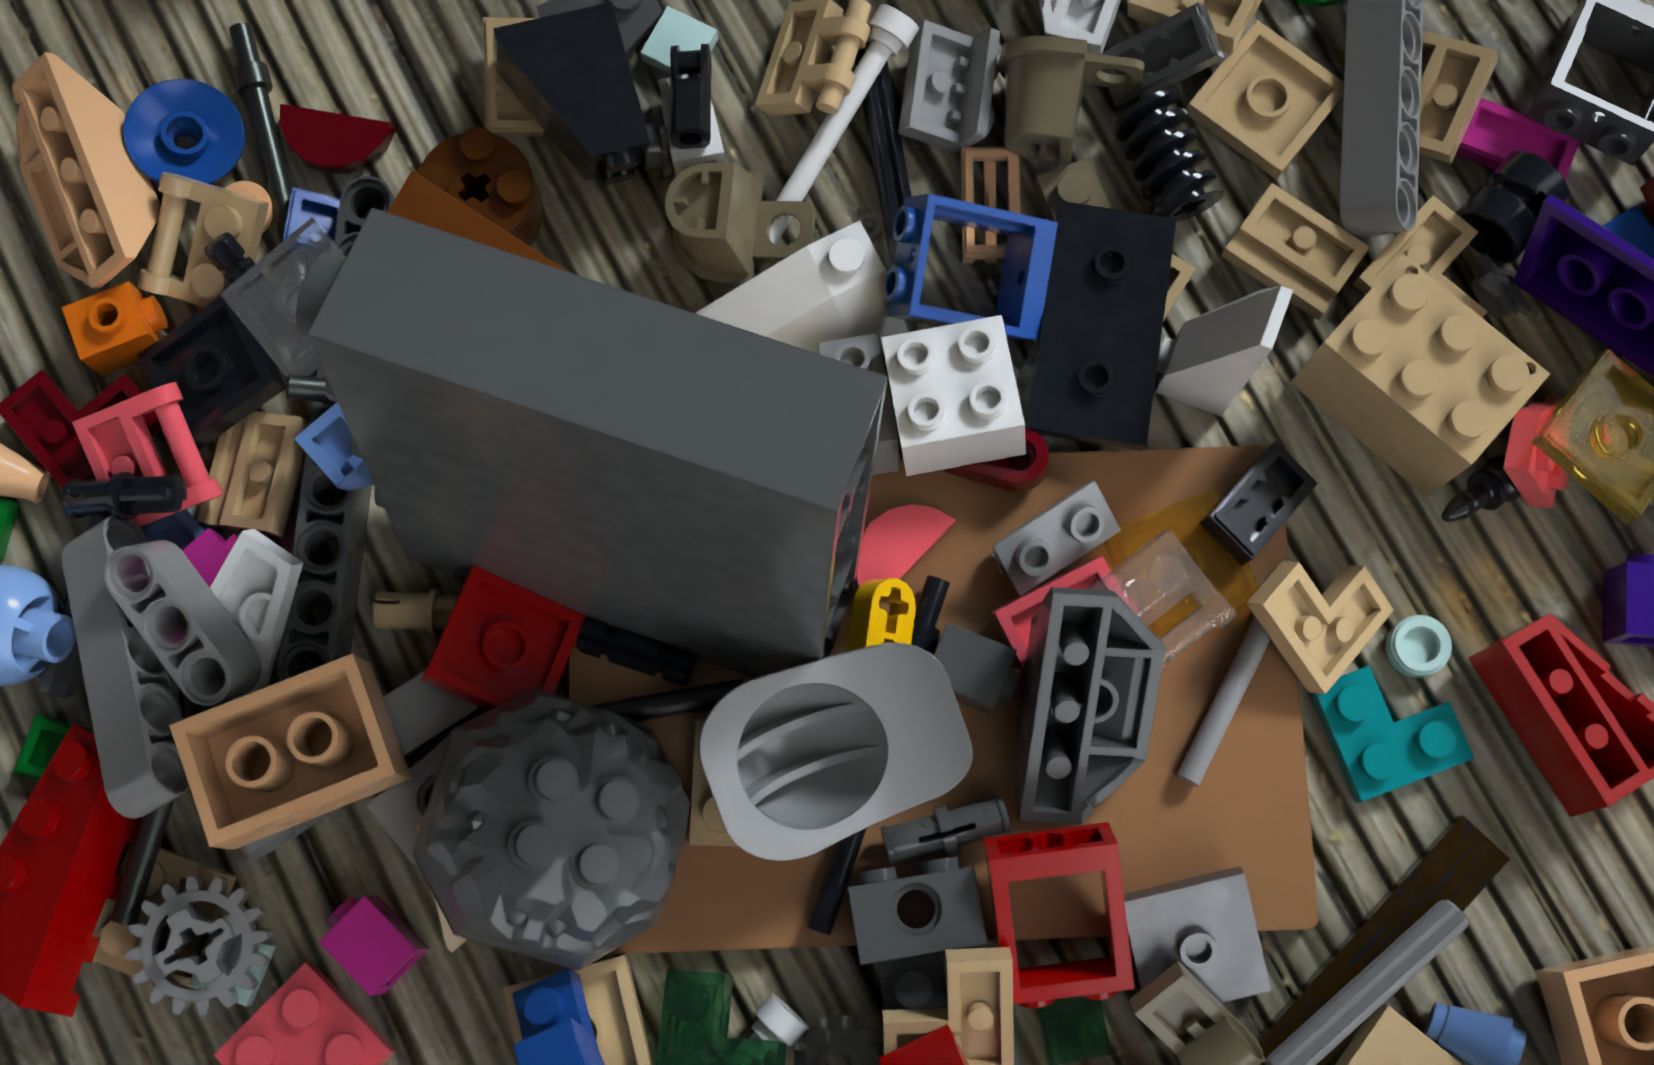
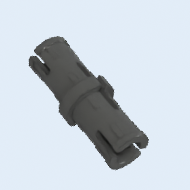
(907, 842)

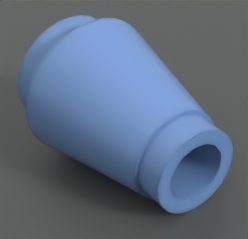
(1475, 1035)

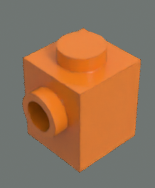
(114, 327)

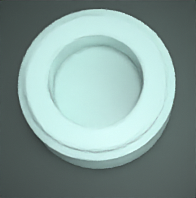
(1418, 646)

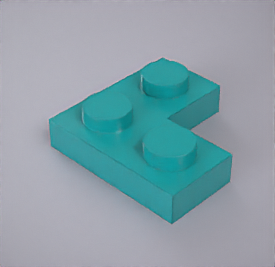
(1384, 753)

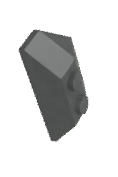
(1083, 703)

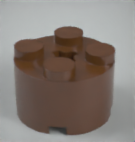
(492, 168)

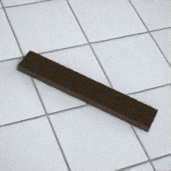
(1450, 869)

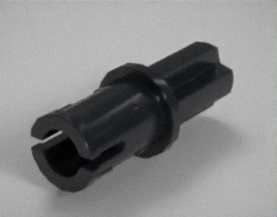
(124, 496)

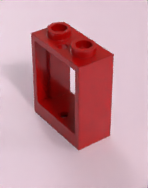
(1058, 854)

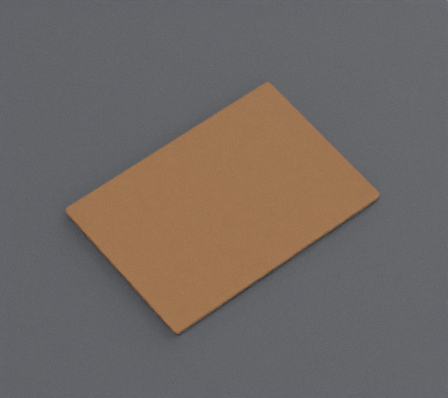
(1243, 813)

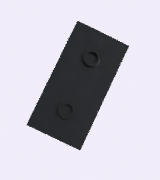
(1101, 326)

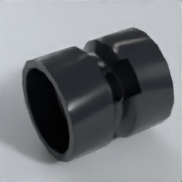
(1510, 204)

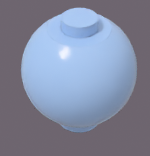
(30, 626)

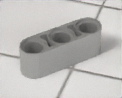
(155, 612)

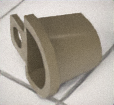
(1046, 92)
(726, 225)

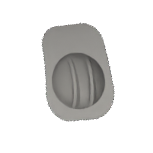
(832, 748)

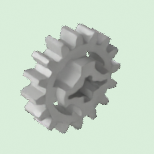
(185, 919)

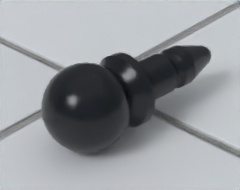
(1484, 490)

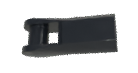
(691, 97)

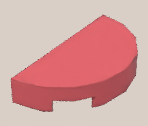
(899, 541)

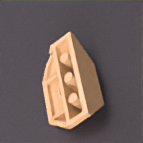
(80, 173)

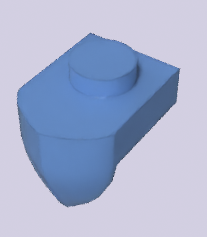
(330, 447)

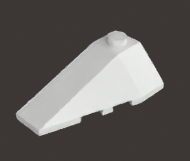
(815, 295)
(1221, 350)

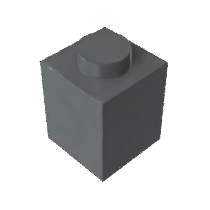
(977, 668)

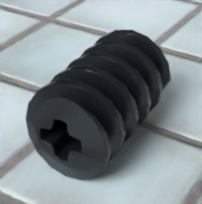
(1162, 157)

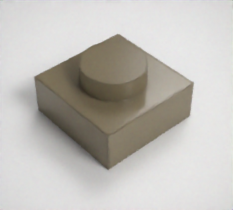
(1072, 184)

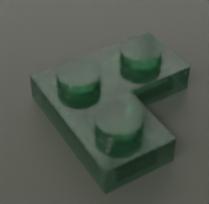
(698, 1022)

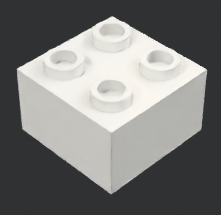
(954, 395)

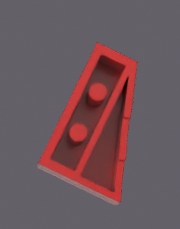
(1570, 714)

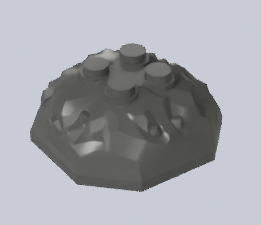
(552, 829)

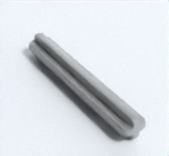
(1371, 987)

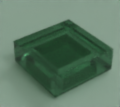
(1073, 1030)

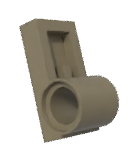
(1194, 1021)

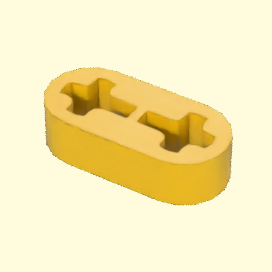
(871, 624)

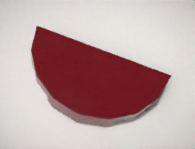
(333, 140)

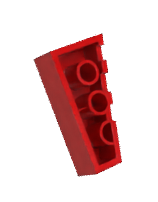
(56, 877)

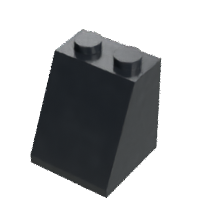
(578, 88)

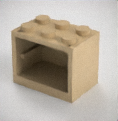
(1419, 377)

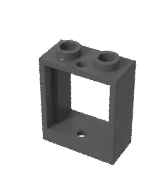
(1587, 117)

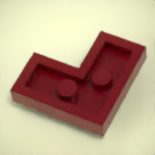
(44, 418)

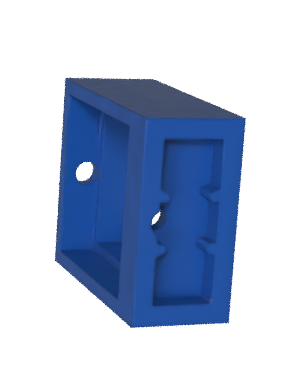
(1023, 273)

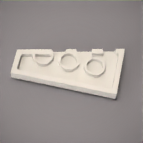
(257, 593)

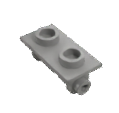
(1055, 538)

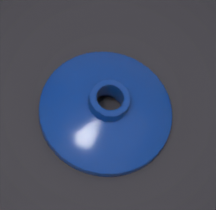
(178, 110)

